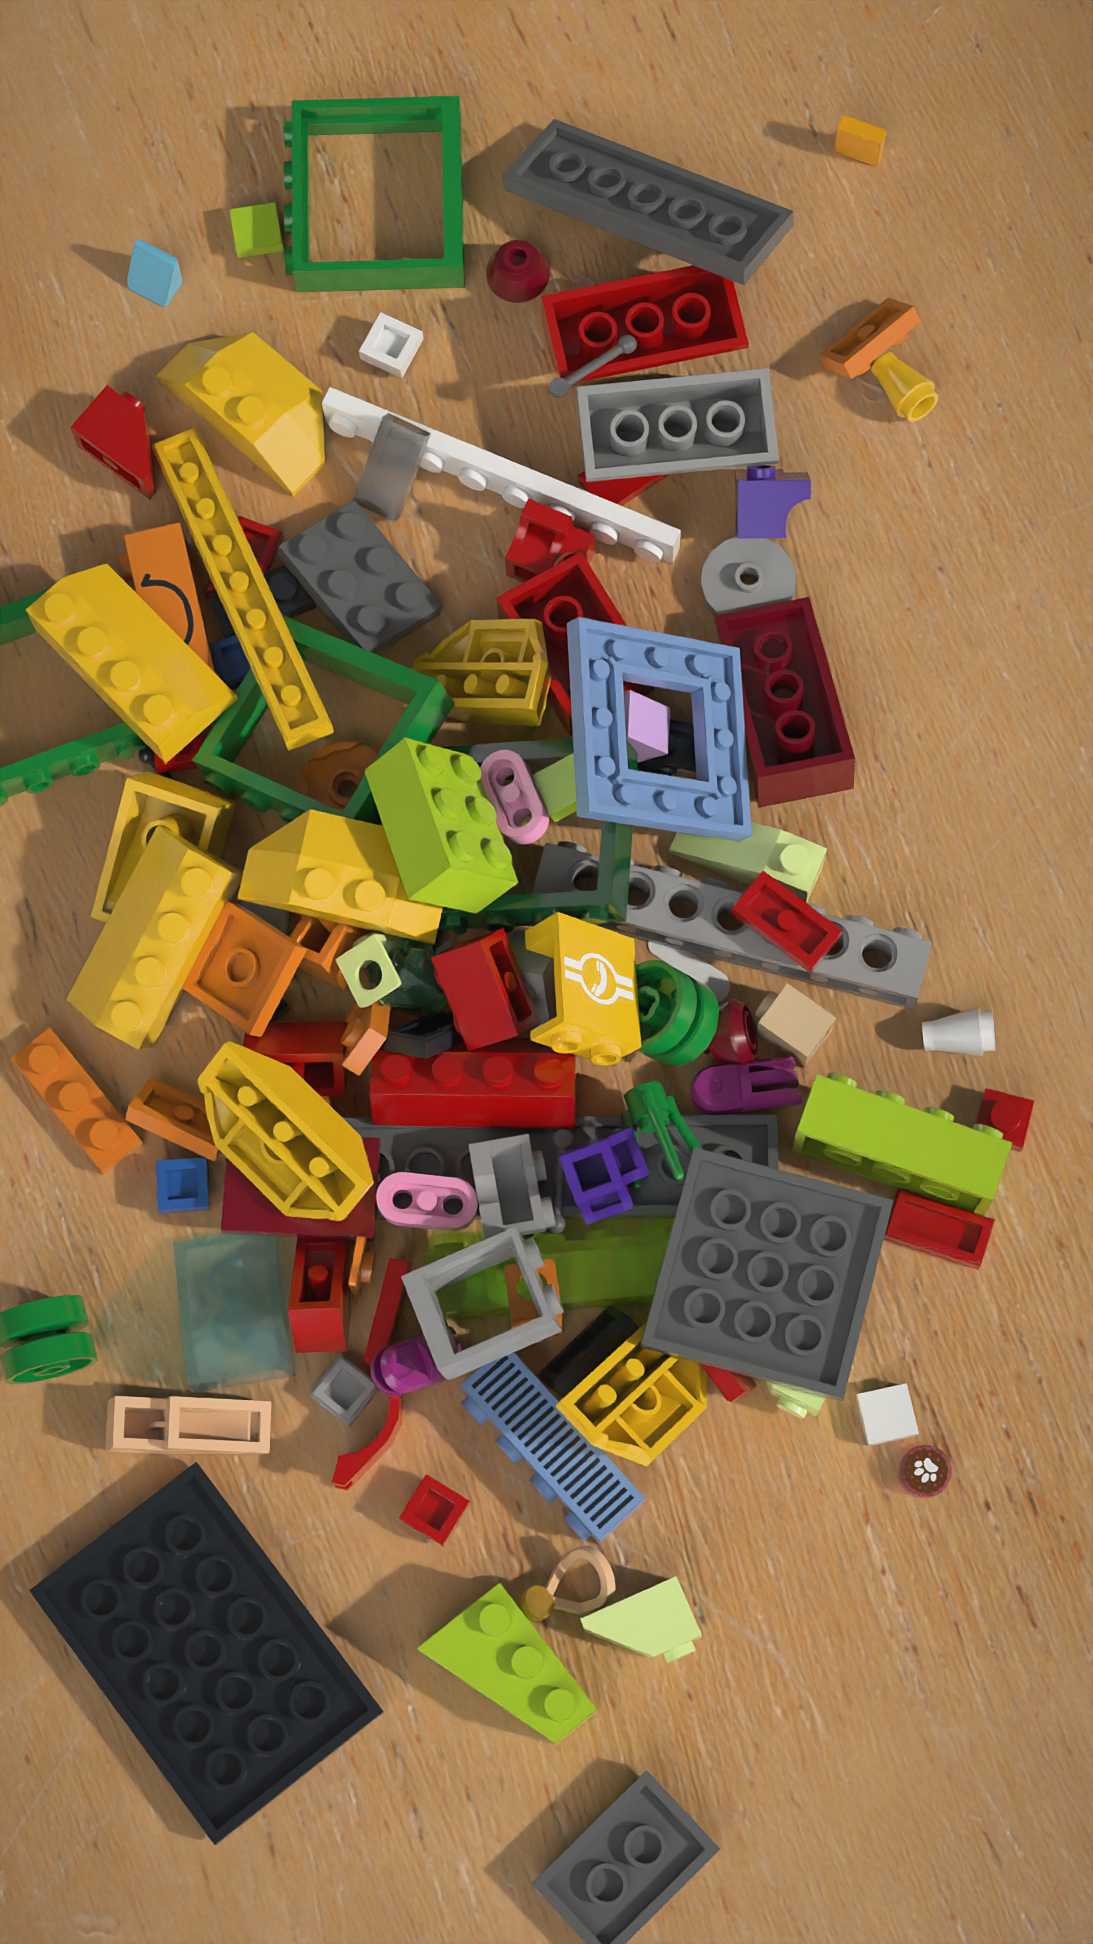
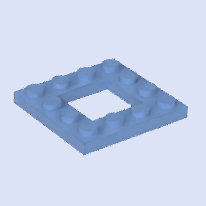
(606, 789)

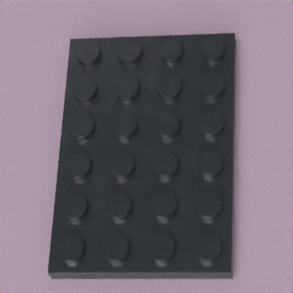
(206, 1653)

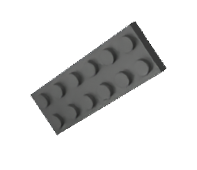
(649, 201)

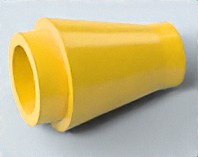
(907, 389)

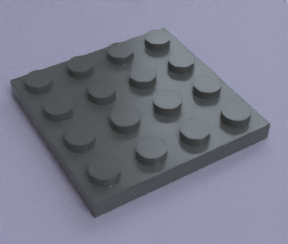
(767, 1274)

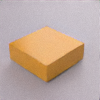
(860, 140)

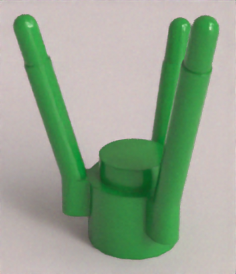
(651, 1111)

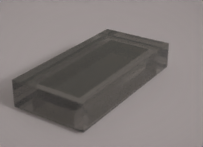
(391, 467)

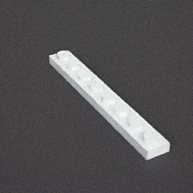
(515, 482)

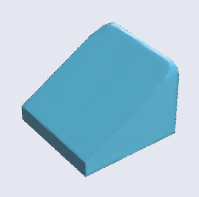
(153, 273)

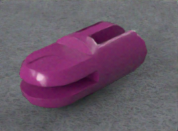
(746, 1086)
(406, 1367)

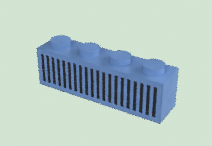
(551, 1446)

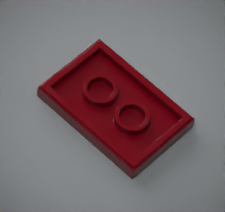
(252, 1213)

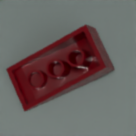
(789, 704)

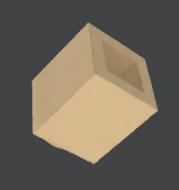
(794, 1024)

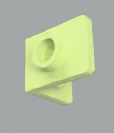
(364, 951)

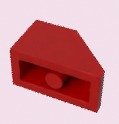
(118, 438)
(320, 1295)

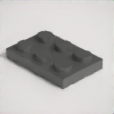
(359, 579)
(626, 1864)

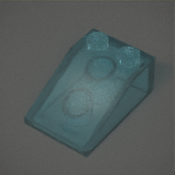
(232, 1311)

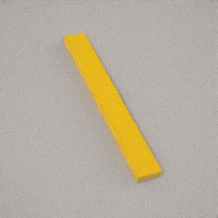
(242, 590)

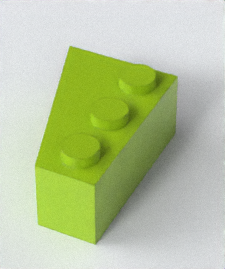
(511, 1664)

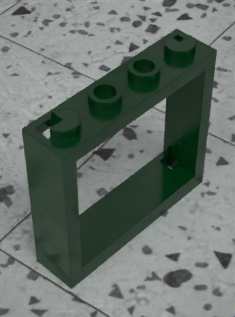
(595, 907)

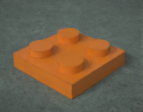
(244, 968)

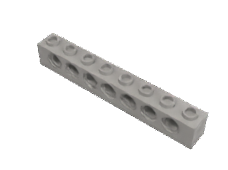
(701, 933)

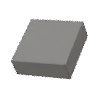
(344, 1391)

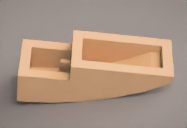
(187, 1425)

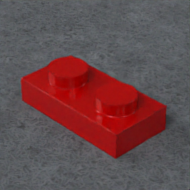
(786, 921)

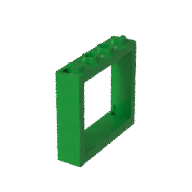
(373, 117)
(421, 721)
(74, 758)

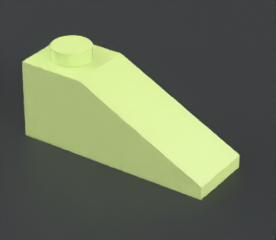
(778, 853)

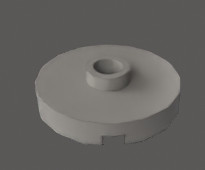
(737, 557)

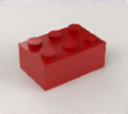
(555, 599)

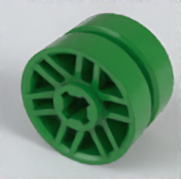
(674, 1013)
(45, 1339)

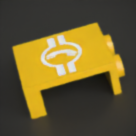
(592, 989)

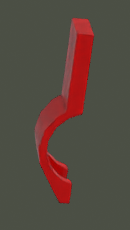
(382, 1335)

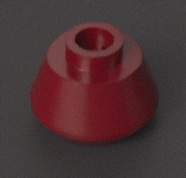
(517, 272)
(735, 1035)

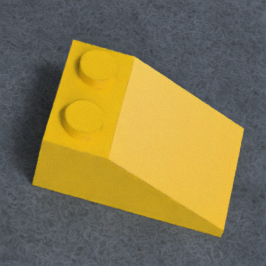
(151, 802)

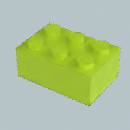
(441, 826)

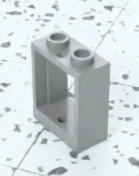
(425, 1281)

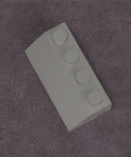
(677, 425)

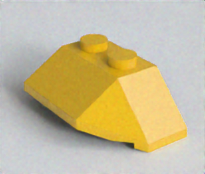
(254, 404)
(492, 671)
(338, 874)
(283, 1135)
(637, 1401)

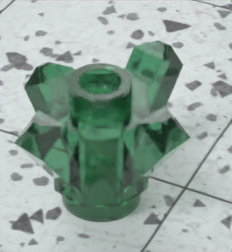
(417, 977)

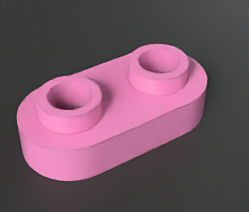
(515, 799)
(428, 1200)

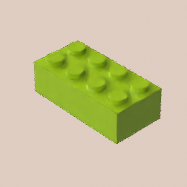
(901, 1144)

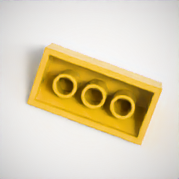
(131, 658)
(153, 938)

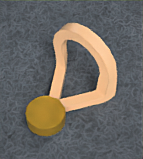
(539, 1601)

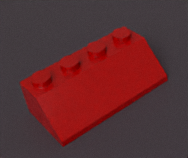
(668, 312)
(488, 1087)

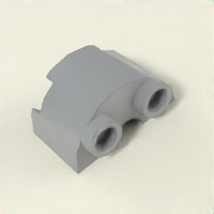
(508, 1188)

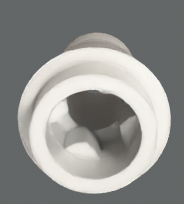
(961, 1033)

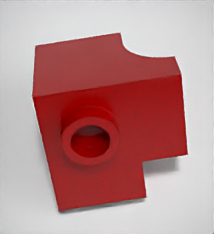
(545, 540)

